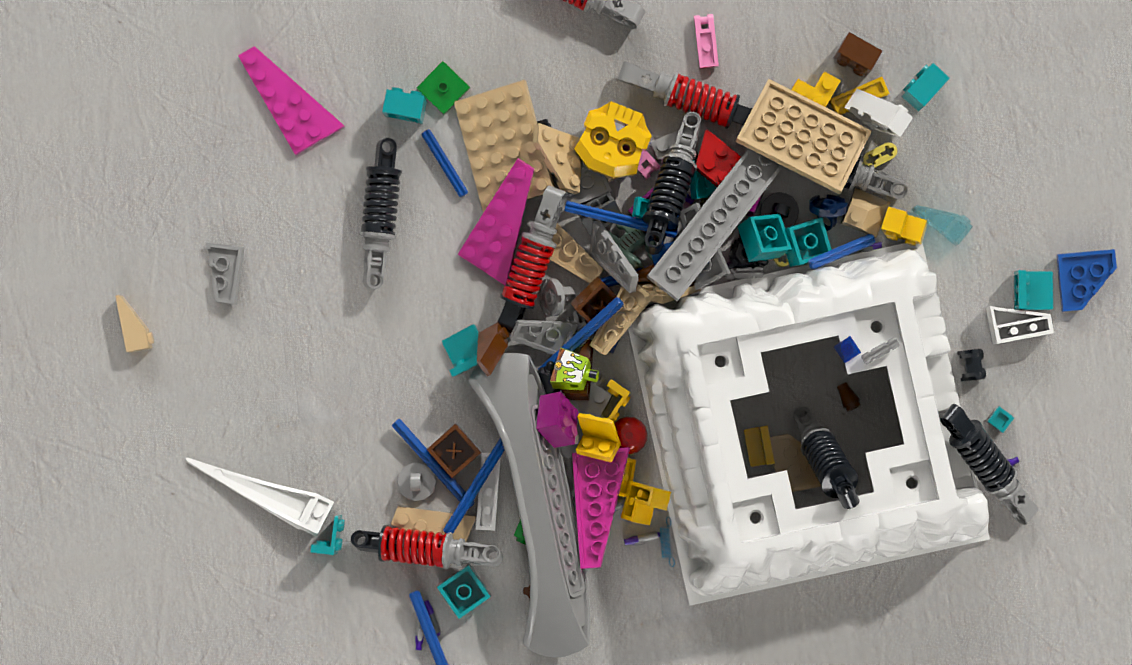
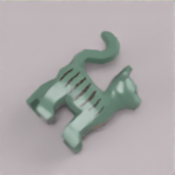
(630, 242)

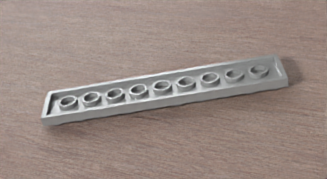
(713, 223)

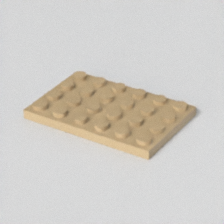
(497, 133)
(803, 136)

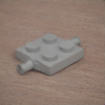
(598, 400)

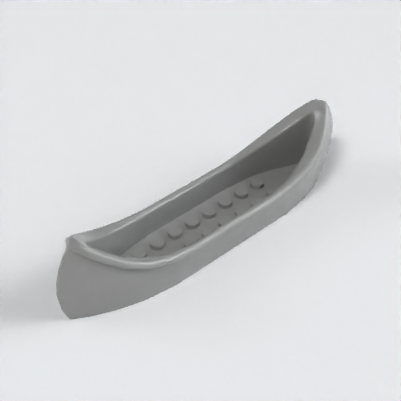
(558, 587)

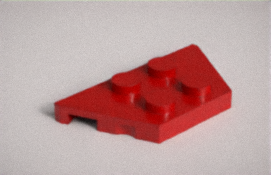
(715, 159)

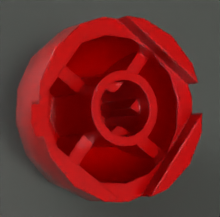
(631, 433)

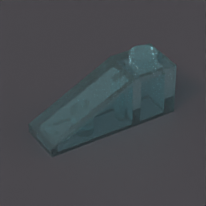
(948, 224)

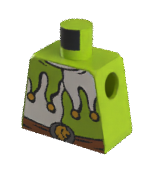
(572, 371)

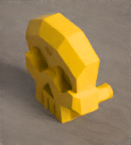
(608, 154)

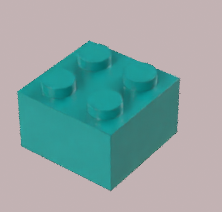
(923, 89)
(404, 105)
(764, 237)
(807, 241)
(464, 591)

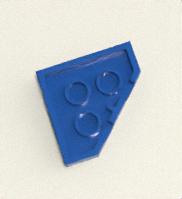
(1083, 276)

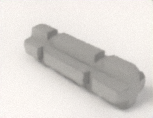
(745, 273)
(880, 350)

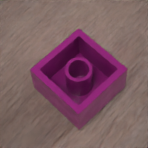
(557, 420)

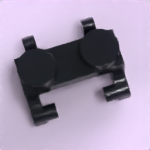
(972, 364)

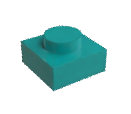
(639, 207)
(1000, 419)

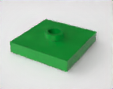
(443, 87)

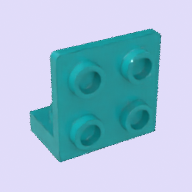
(1033, 290)
(462, 349)
(324, 546)

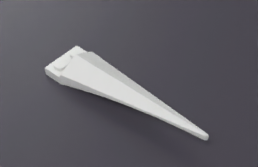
(294, 506)

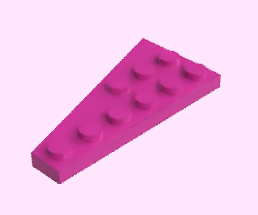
(294, 110)
(497, 231)
(596, 496)

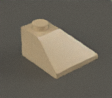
(865, 212)

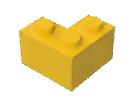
(821, 92)
(903, 226)
(642, 500)

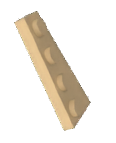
(573, 257)
(617, 325)
(431, 521)

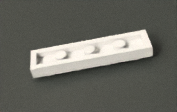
(488, 498)

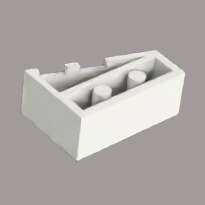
(879, 113)
(1014, 325)

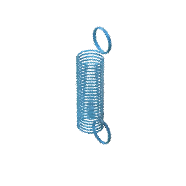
(666, 543)

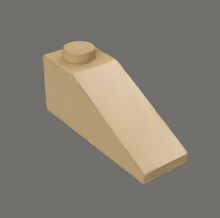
(134, 331)

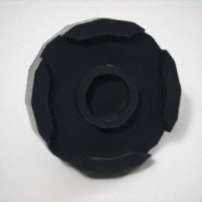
(781, 204)

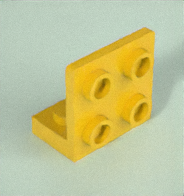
(616, 389)
(598, 438)

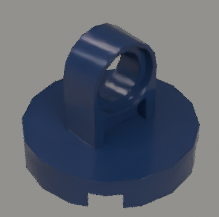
(828, 207)

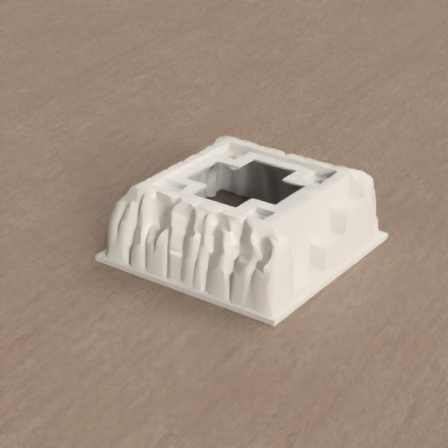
(700, 445)

